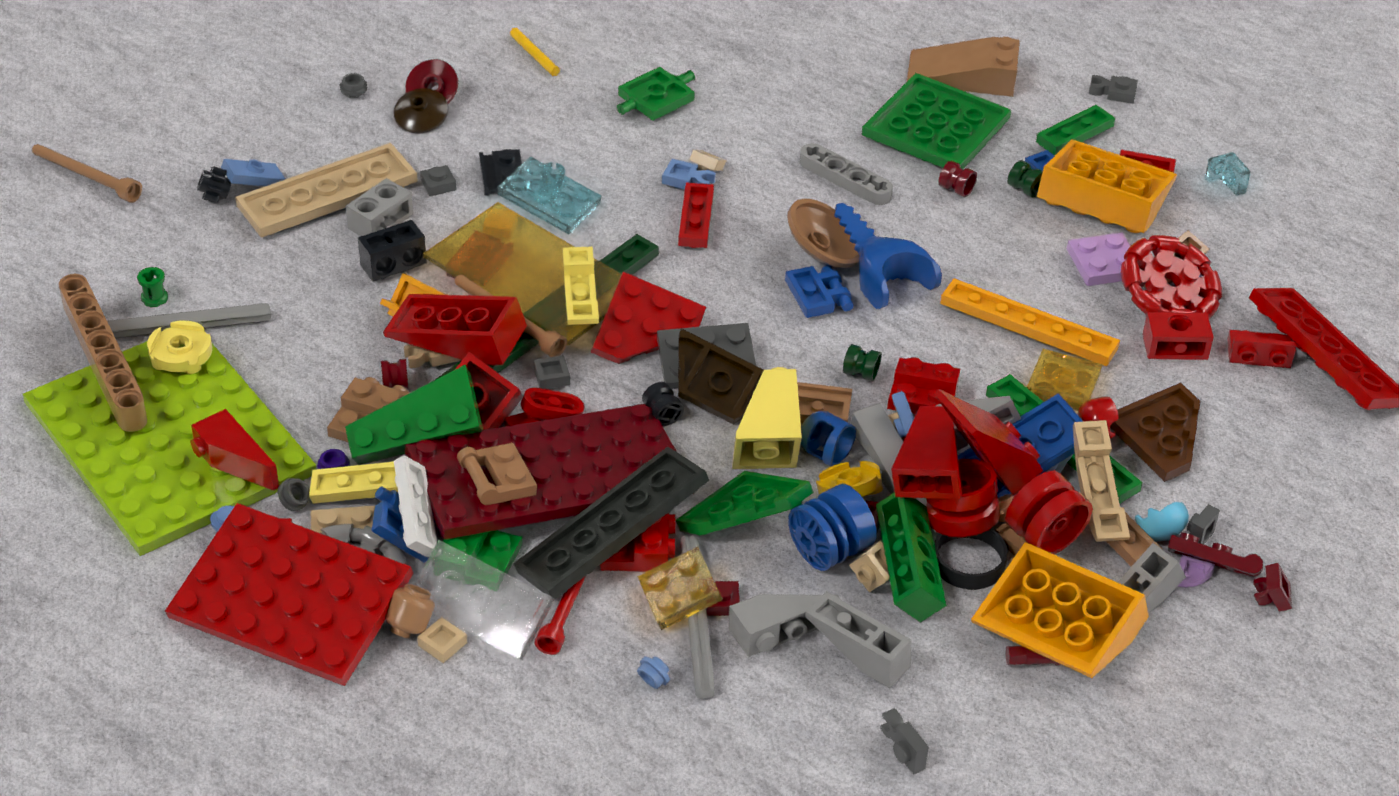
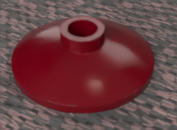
(431, 74)

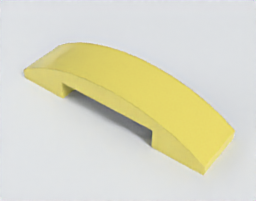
(580, 286)

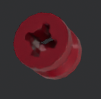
(394, 373)

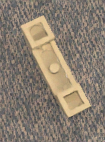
(1097, 481)

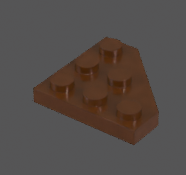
(1161, 429)

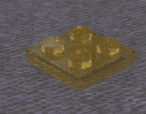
(1064, 374)
(679, 588)

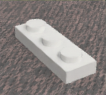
(415, 506)

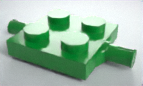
(656, 93)

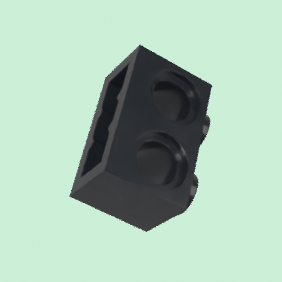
(392, 250)

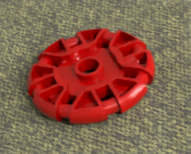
(1183, 272)

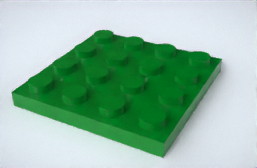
(936, 122)

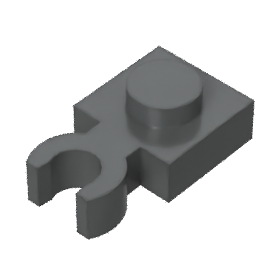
(1118, 88)
(908, 744)

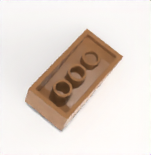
(970, 65)

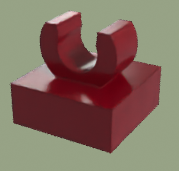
(1273, 588)

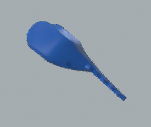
(886, 259)

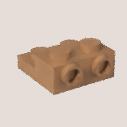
(360, 400)

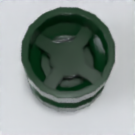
(1025, 177)
(859, 361)

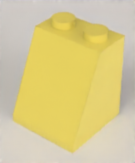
(771, 424)

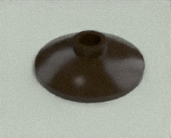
(420, 110)

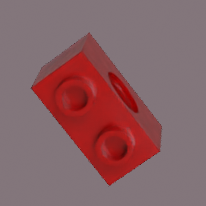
(1177, 336)

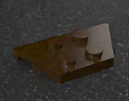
(715, 378)

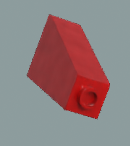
(928, 458)

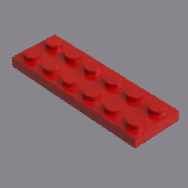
(1328, 347)

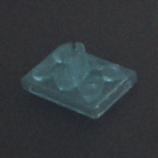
(549, 194)

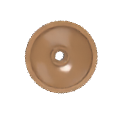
(820, 233)

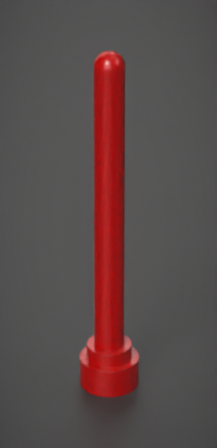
(551, 636)

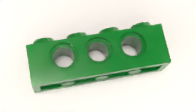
(911, 556)

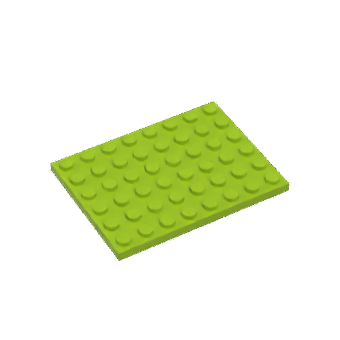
(151, 475)

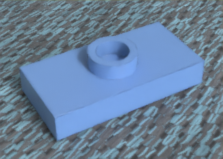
(252, 172)
(904, 412)

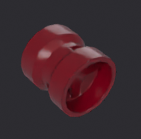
(957, 178)

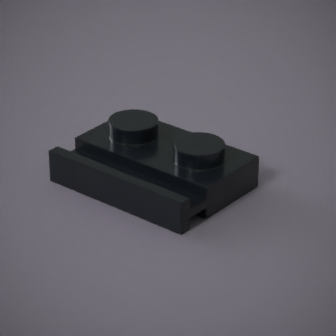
(498, 168)

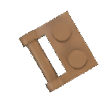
(504, 467)

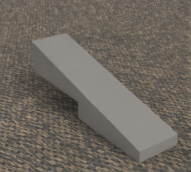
(879, 440)

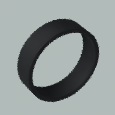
(968, 580)

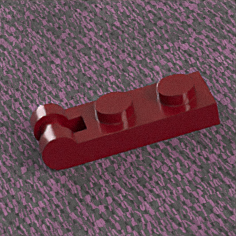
(1217, 554)

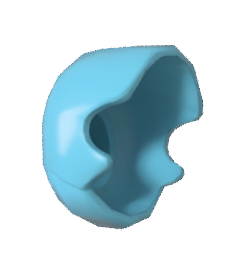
(1164, 523)

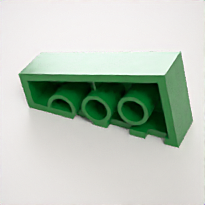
(428, 413)

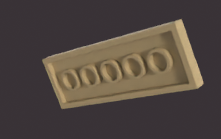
(322, 189)

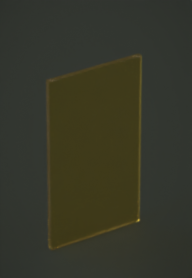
(521, 261)

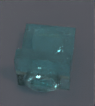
(1230, 170)

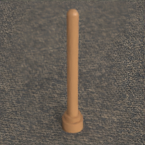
(126, 188)
(551, 342)

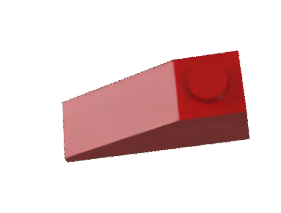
(233, 450)

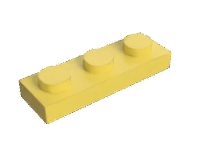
(351, 482)

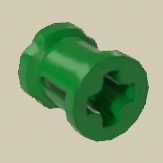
(152, 286)

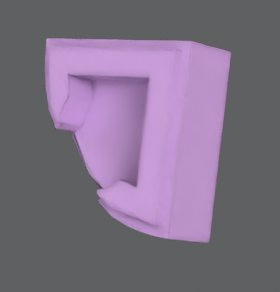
(1195, 570)

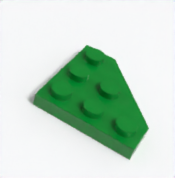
(744, 500)

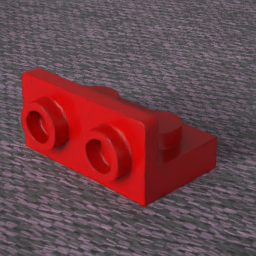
(1260, 348)

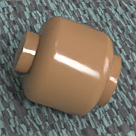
(410, 610)

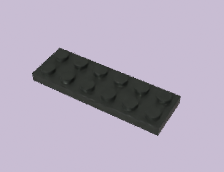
(611, 522)

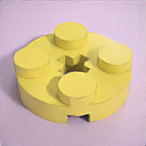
(188, 359)

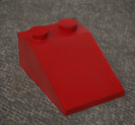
(493, 393)

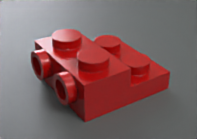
(921, 380)
(646, 549)

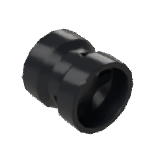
(664, 407)

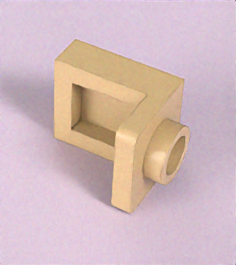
(871, 567)

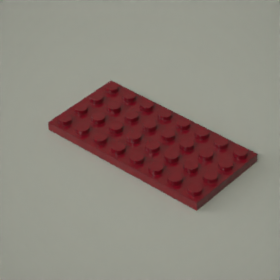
(568, 457)

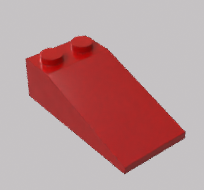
(460, 325)
(993, 442)

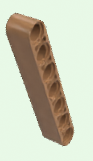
(103, 353)

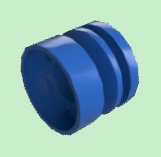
(832, 527)

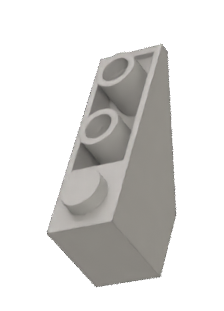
(770, 620)

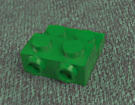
(491, 547)

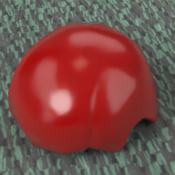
(1099, 410)

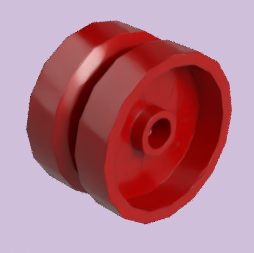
(977, 508)
(1049, 512)

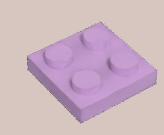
(1099, 257)

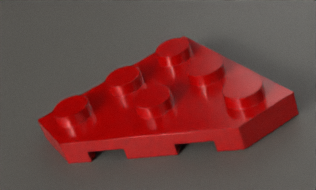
(637, 314)

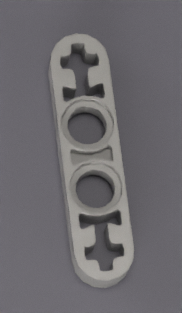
(872, 188)

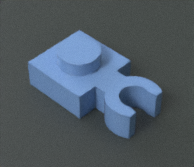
(681, 172)

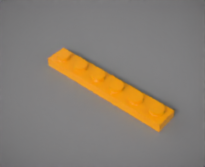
(1030, 322)

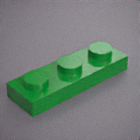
(1077, 127)

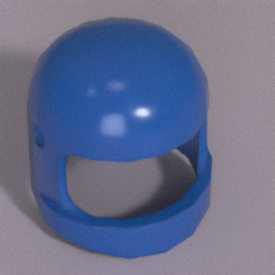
(829, 432)

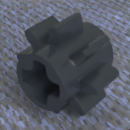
(214, 184)

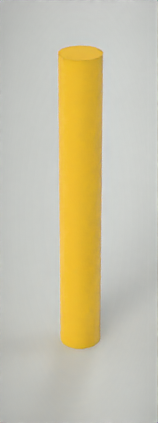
(535, 52)

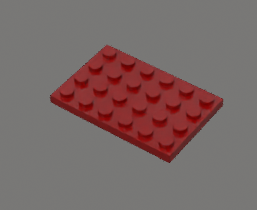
(289, 593)

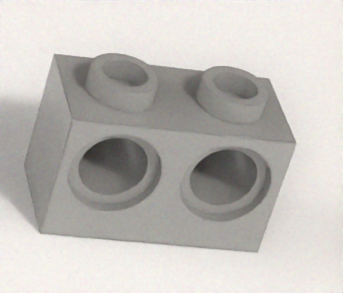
(379, 208)

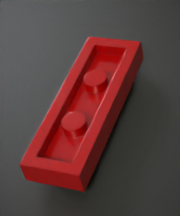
(696, 215)

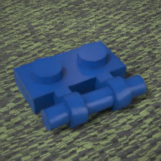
(811, 292)
(389, 523)

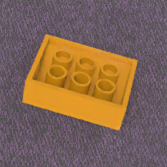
(1105, 186)
(1062, 611)

